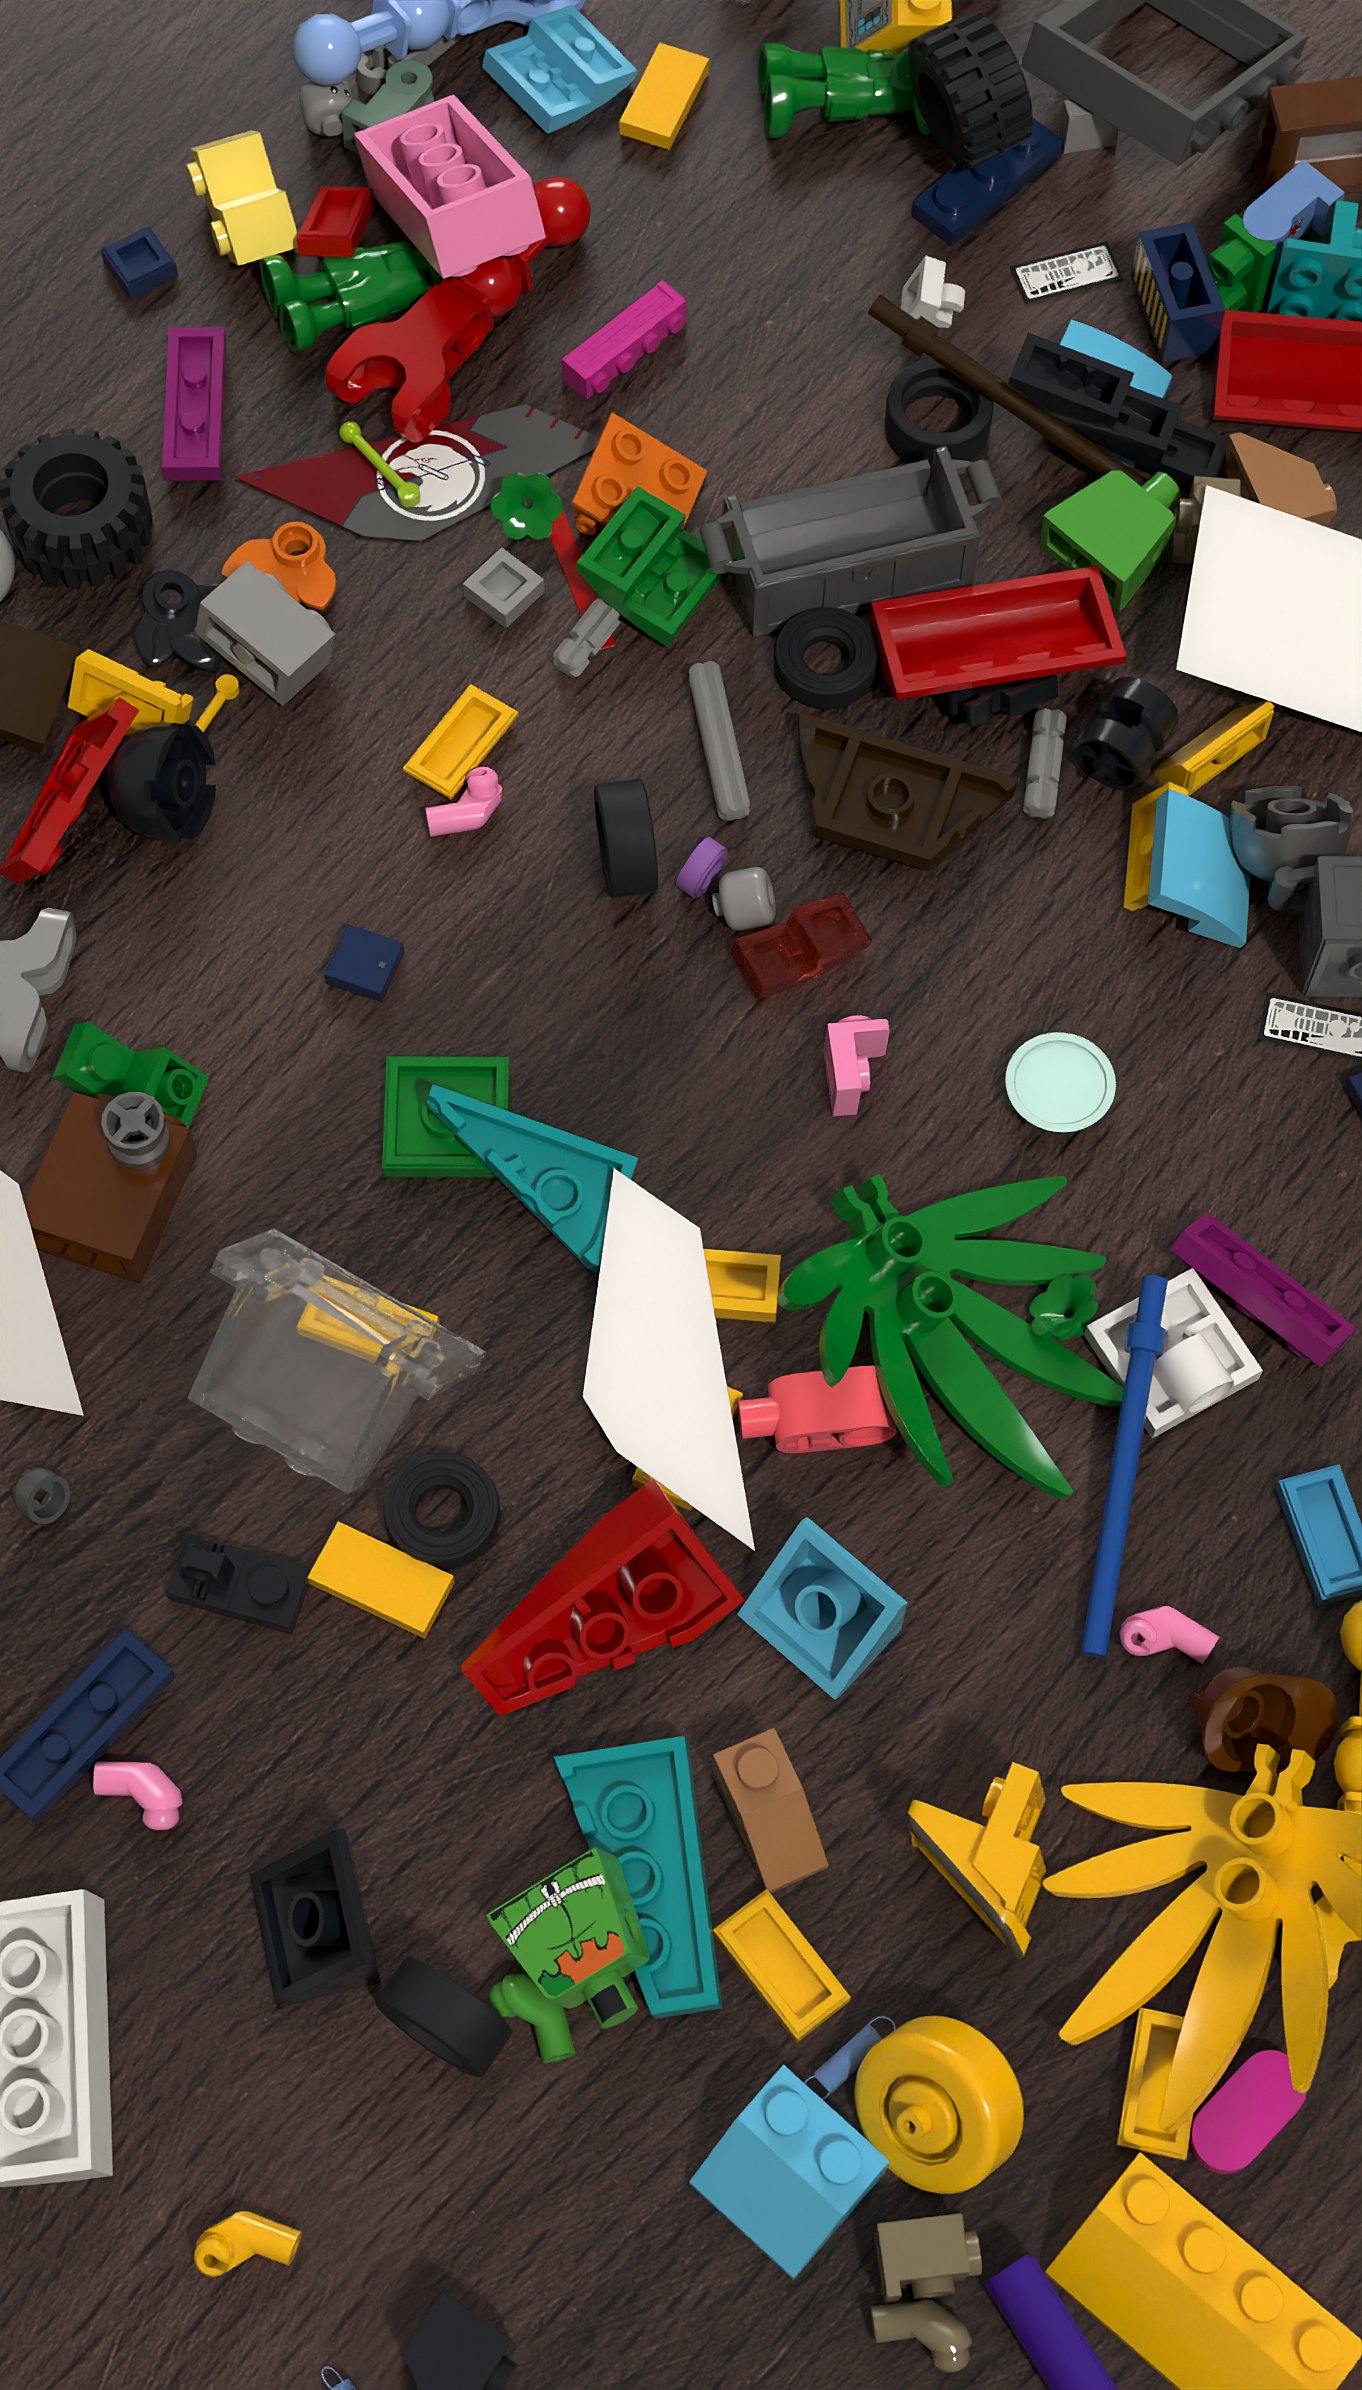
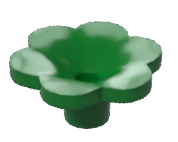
(523, 517)
(1064, 1308)

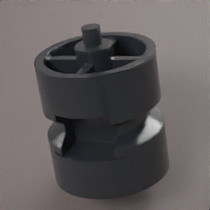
(1125, 733)

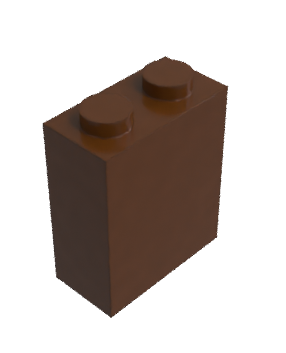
(92, 1206)

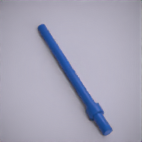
(1144, 1343)

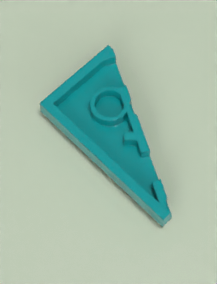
(549, 1170)

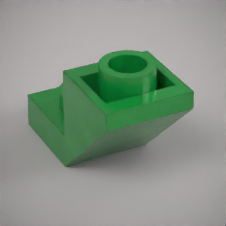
(102, 1065)

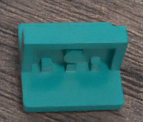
(1322, 277)

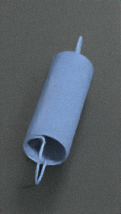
(847, 2059)

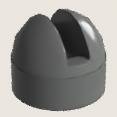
(52, 1504)

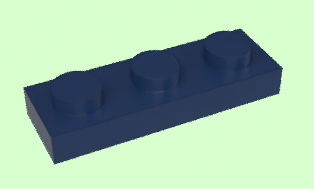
(971, 195)
(82, 1725)

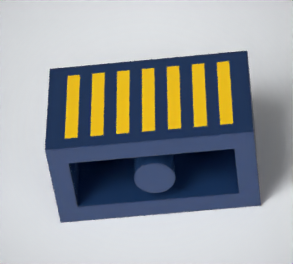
(1177, 292)

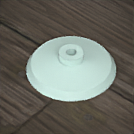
(1060, 1082)

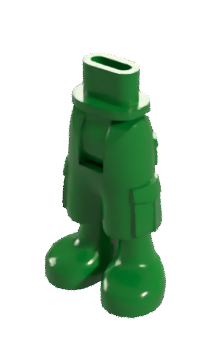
(847, 85)
(361, 288)

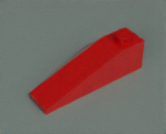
(615, 1594)

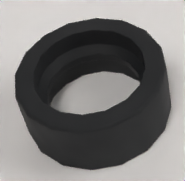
(932, 379)
(626, 838)
(444, 2017)

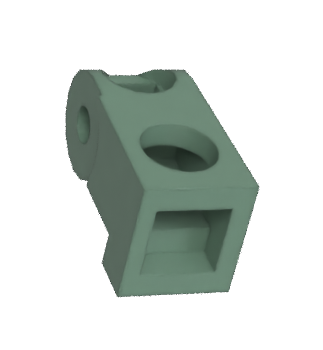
(405, 90)

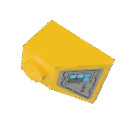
(889, 22)

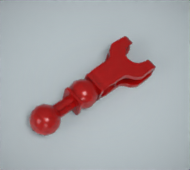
(449, 323)

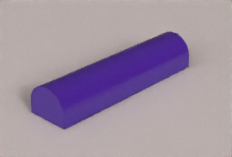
(1047, 2328)

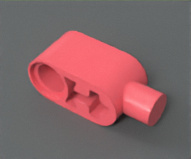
(814, 1417)

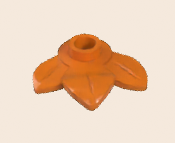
(304, 576)

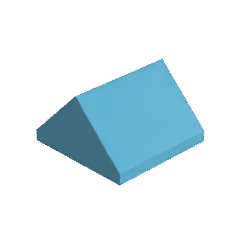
(824, 1609)

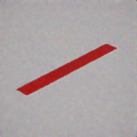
(568, 555)

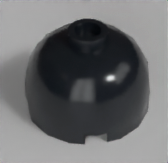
(161, 781)

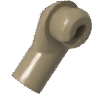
(930, 2325)

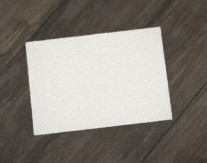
(1276, 609)

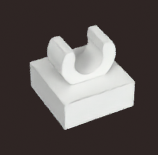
(929, 296)

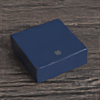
(139, 262)
(364, 963)

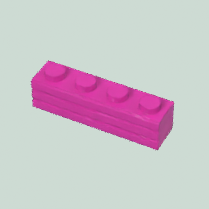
(624, 340)

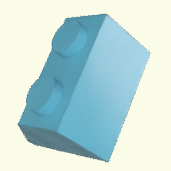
(789, 2172)

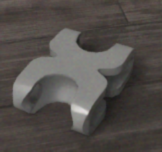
(28, 969)

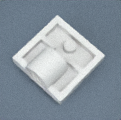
(1200, 1355)

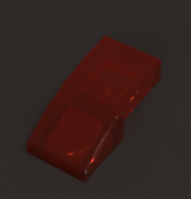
(802, 948)

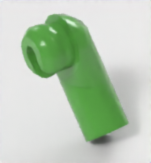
(521, 1997)

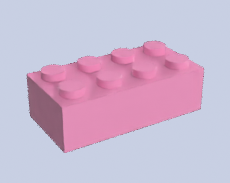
(450, 186)

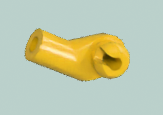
(242, 2237)

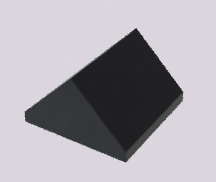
(314, 1922)

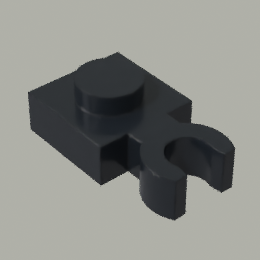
(1009, 697)

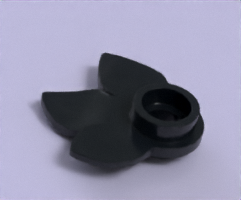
(172, 627)

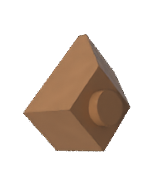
(1278, 479)
(769, 1810)

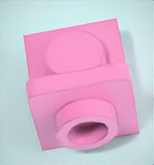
(846, 1059)

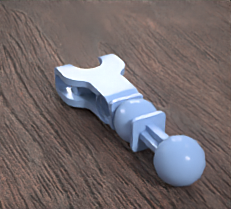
(331, 47)

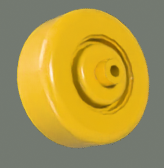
(939, 2104)

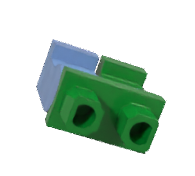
(1251, 246)

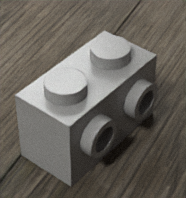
(265, 632)

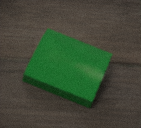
(649, 567)

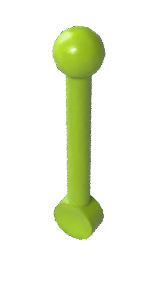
(407, 492)

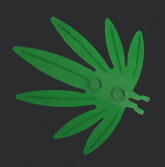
(902, 1279)

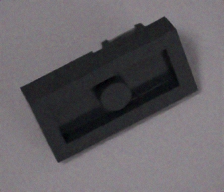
(239, 1583)

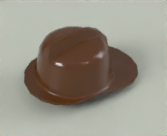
(1266, 1709)

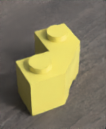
(242, 197)

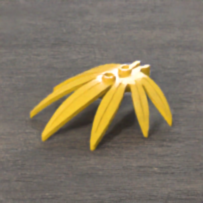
(1260, 1872)

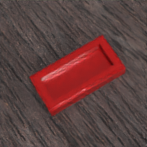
(335, 221)

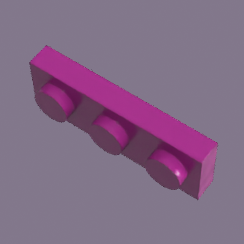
(194, 404)
(1263, 1290)

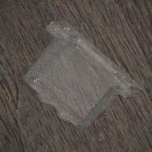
(320, 1360)

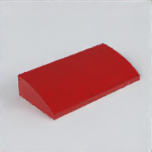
(1289, 371)
(996, 633)

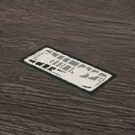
(1066, 272)
(1312, 1026)

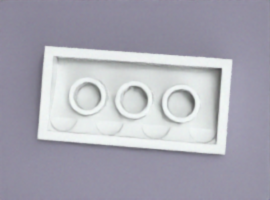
(54, 2040)

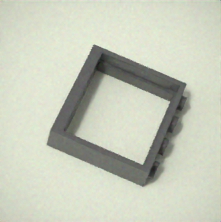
(1239, 27)

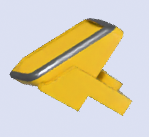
(993, 1864)

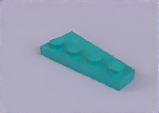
(645, 1812)

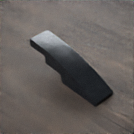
(1105, 408)

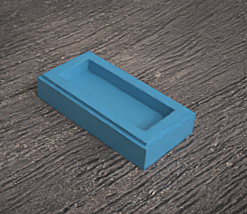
(1325, 1532)

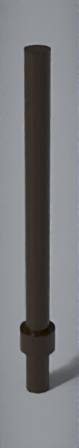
(922, 337)

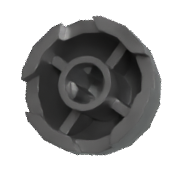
(1285, 830)

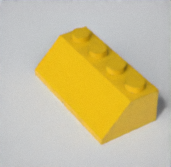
(1197, 2294)

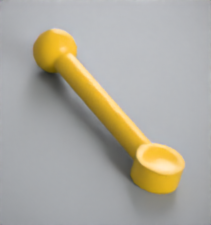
(227, 689)

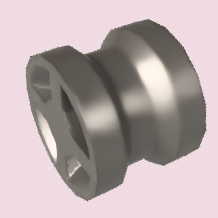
(135, 1115)

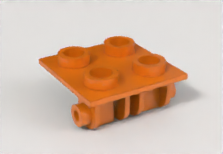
(630, 459)

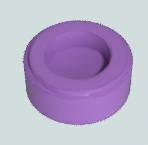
(702, 868)

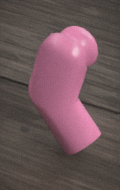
(473, 807)
(1165, 1629)
(146, 1785)

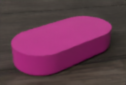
(1245, 2114)

